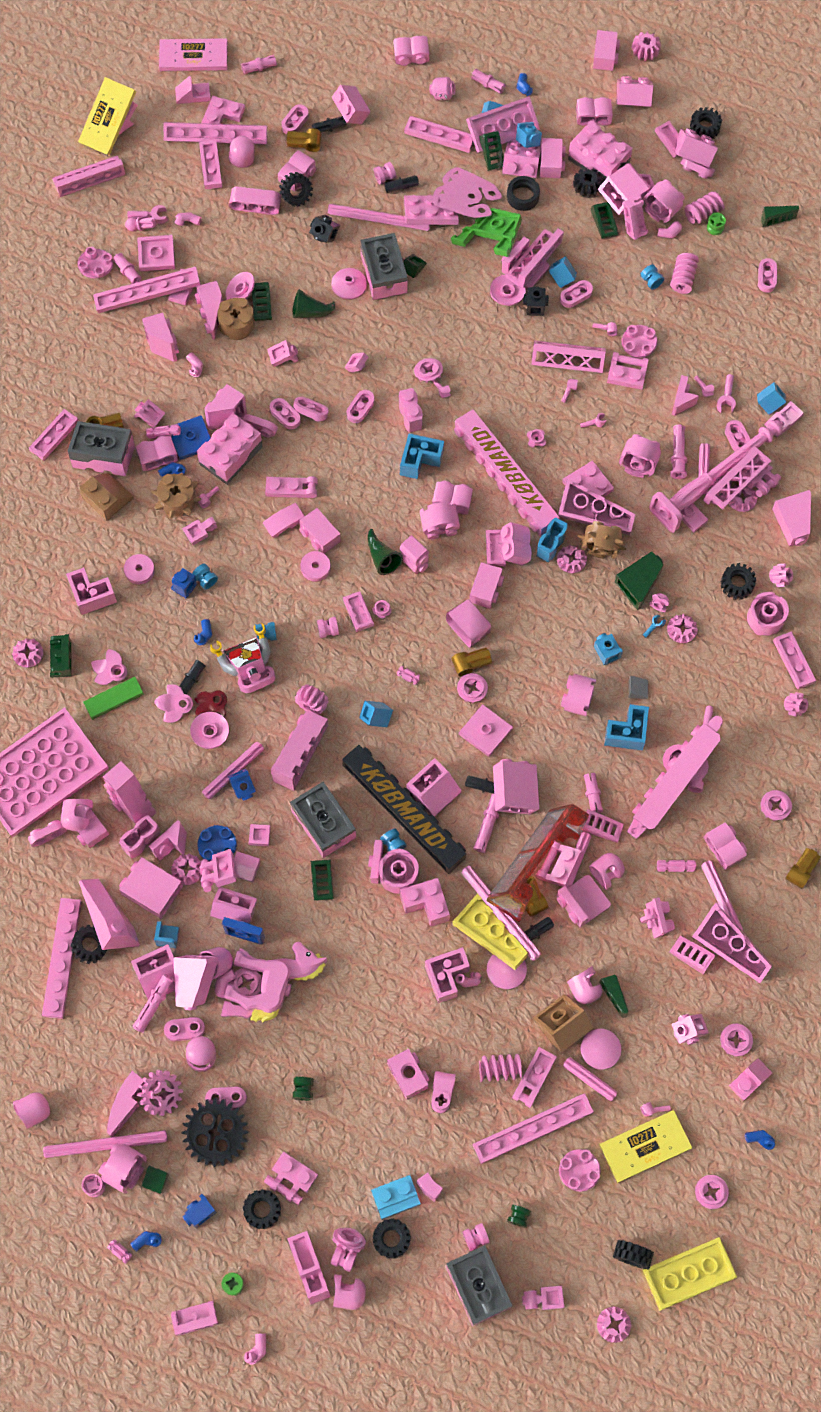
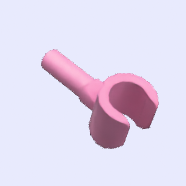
(611, 328)
(571, 384)
(706, 390)
(443, 391)
(597, 421)
(205, 502)
(647, 1109)

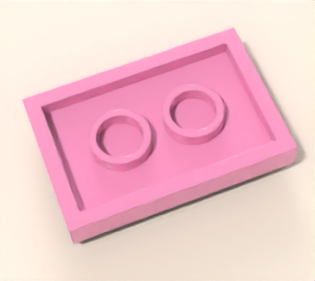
(423, 212)

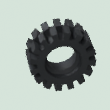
(709, 116)
(289, 182)
(743, 572)
(80, 951)
(252, 1200)
(401, 1229)
(633, 1254)

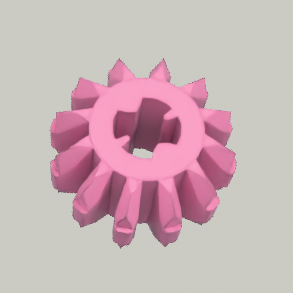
(646, 46)
(311, 699)

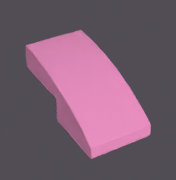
(787, 416)
(284, 519)

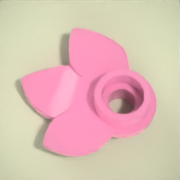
(107, 668)
(171, 703)

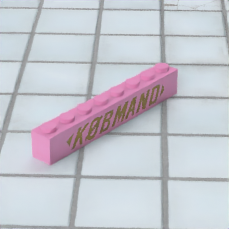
(505, 471)

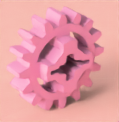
(162, 1101)

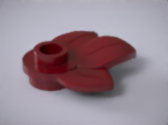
(207, 702)

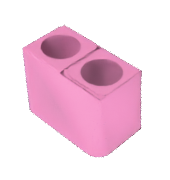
(468, 623)

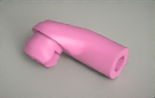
(182, 217)
(671, 232)
(197, 365)
(474, 979)
(222, 982)
(258, 1352)

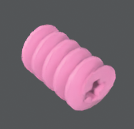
(704, 207)
(684, 273)
(500, 1067)

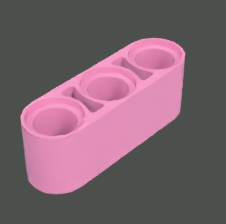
(255, 200)

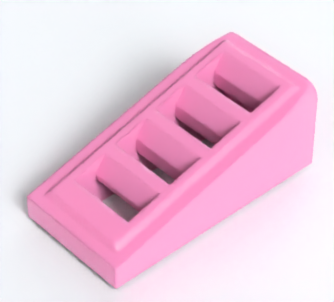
(605, 820)
(695, 948)

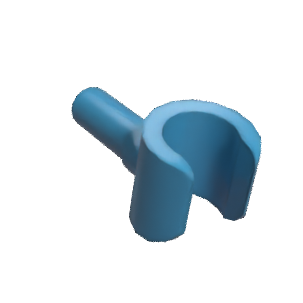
(654, 624)

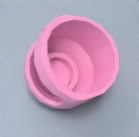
(242, 152)
(74, 816)
(600, 866)
(225, 960)
(583, 989)
(200, 1052)
(32, 1109)
(349, 1295)

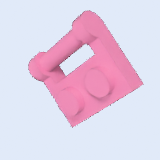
(627, 376)
(565, 865)

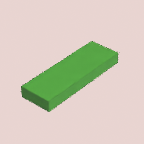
(113, 698)

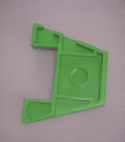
(498, 226)

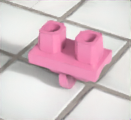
(655, 917)

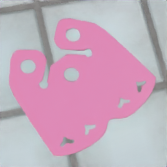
(457, 192)

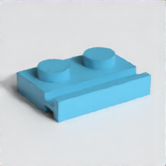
(395, 1197)

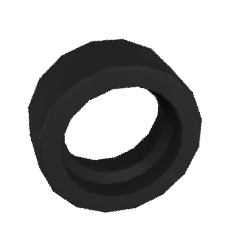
(526, 182)

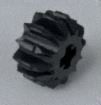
(587, 182)

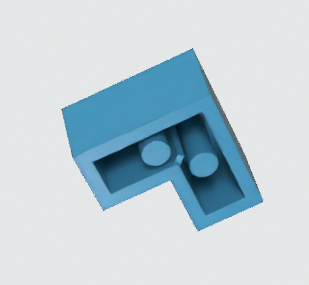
(419, 451)
(629, 733)

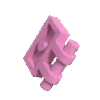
(771, 480)
(223, 868)
(294, 1172)

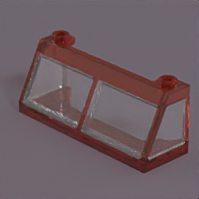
(512, 892)

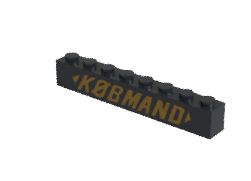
(404, 809)

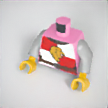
(246, 658)

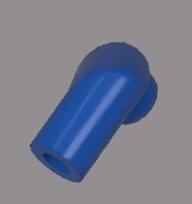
(523, 86)
(172, 468)
(206, 633)
(761, 1137)
(146, 1238)

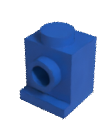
(183, 583)
(237, 779)
(198, 1212)

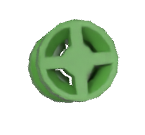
(714, 219)
(232, 1287)

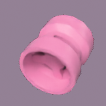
(384, 173)
(328, 627)
(93, 1182)
(476, 1237)
(339, 1258)

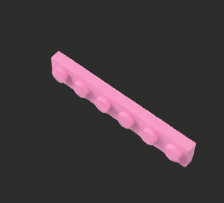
(207, 132)
(146, 290)
(61, 959)
(532, 1128)

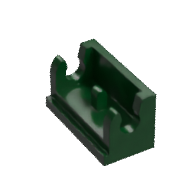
(60, 656)

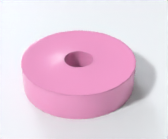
(315, 558)
(139, 561)

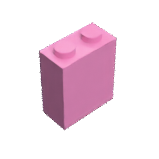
(516, 787)
(150, 887)

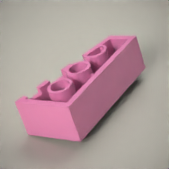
(585, 507)
(299, 749)
(127, 793)
(731, 943)

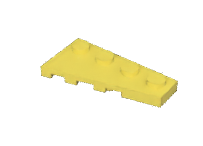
(484, 927)

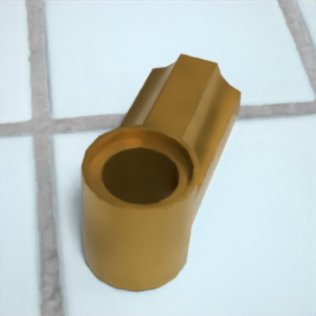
(309, 140)
(110, 420)
(467, 662)
(801, 870)
(537, 902)

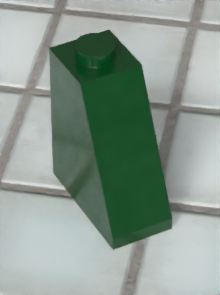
(639, 578)

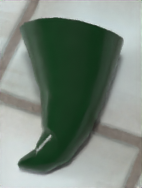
(308, 307)
(383, 555)

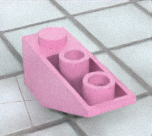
(209, 297)

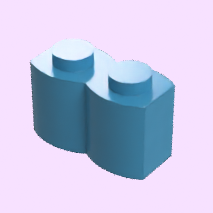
(551, 539)

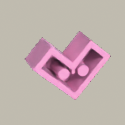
(90, 595)
(427, 896)
(443, 969)

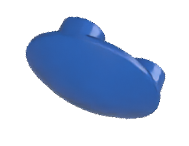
(216, 840)

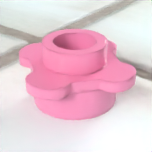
(536, 434)
(659, 602)

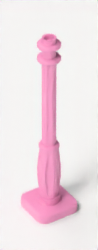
(668, 510)

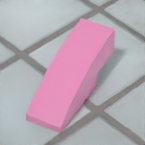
(124, 1103)
(308, 1267)

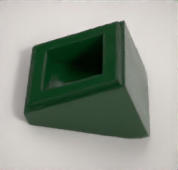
(413, 265)
(155, 1179)

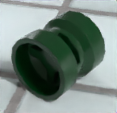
(303, 1088)

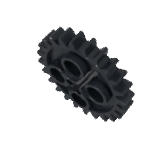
(233, 1137)

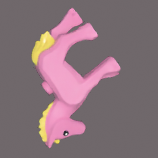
(274, 982)

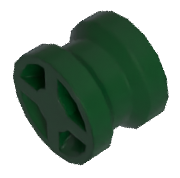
(519, 1216)

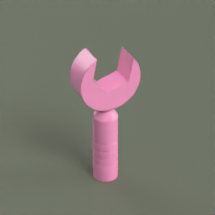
(154, 213)
(727, 399)

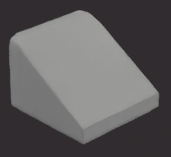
(638, 688)

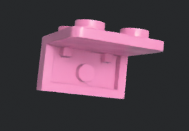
(521, 160)
(517, 251)
(583, 900)

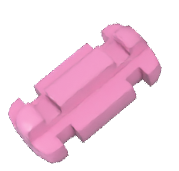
(408, 675)
(119, 1251)

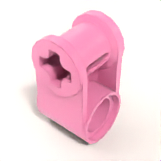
(442, 1088)

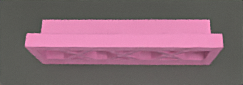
(89, 176)
(536, 260)
(560, 348)
(735, 474)

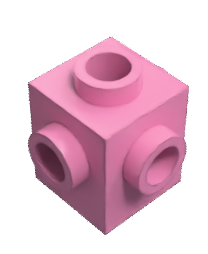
(690, 1028)

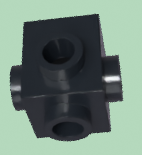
(324, 228)
(535, 301)

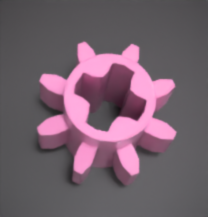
(781, 575)
(796, 704)

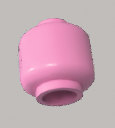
(442, 88)

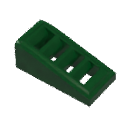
(498, 149)
(609, 214)
(777, 214)
(261, 290)
(319, 863)
(613, 991)

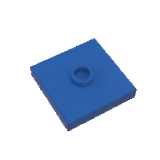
(192, 437)
(243, 930)

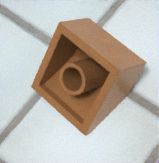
(105, 495)
(563, 1022)

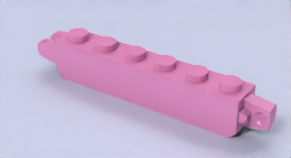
(676, 778)

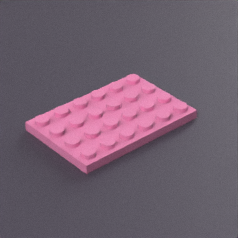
(45, 770)

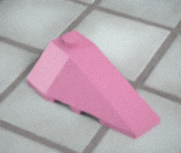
(108, 919)

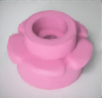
(382, 604)

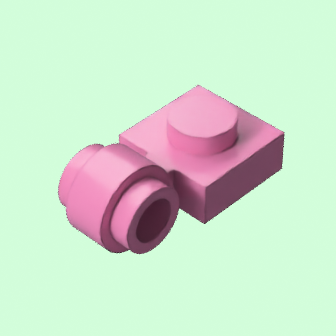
(550, 1298)

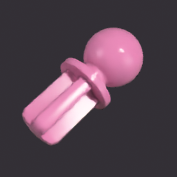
(140, 223)

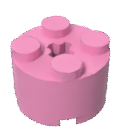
(663, 201)
(640, 456)
(440, 519)
(767, 614)
(579, 694)
(396, 860)
(122, 1167)

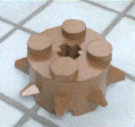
(176, 495)
(602, 540)

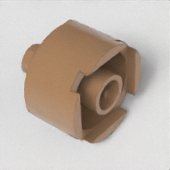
(235, 318)

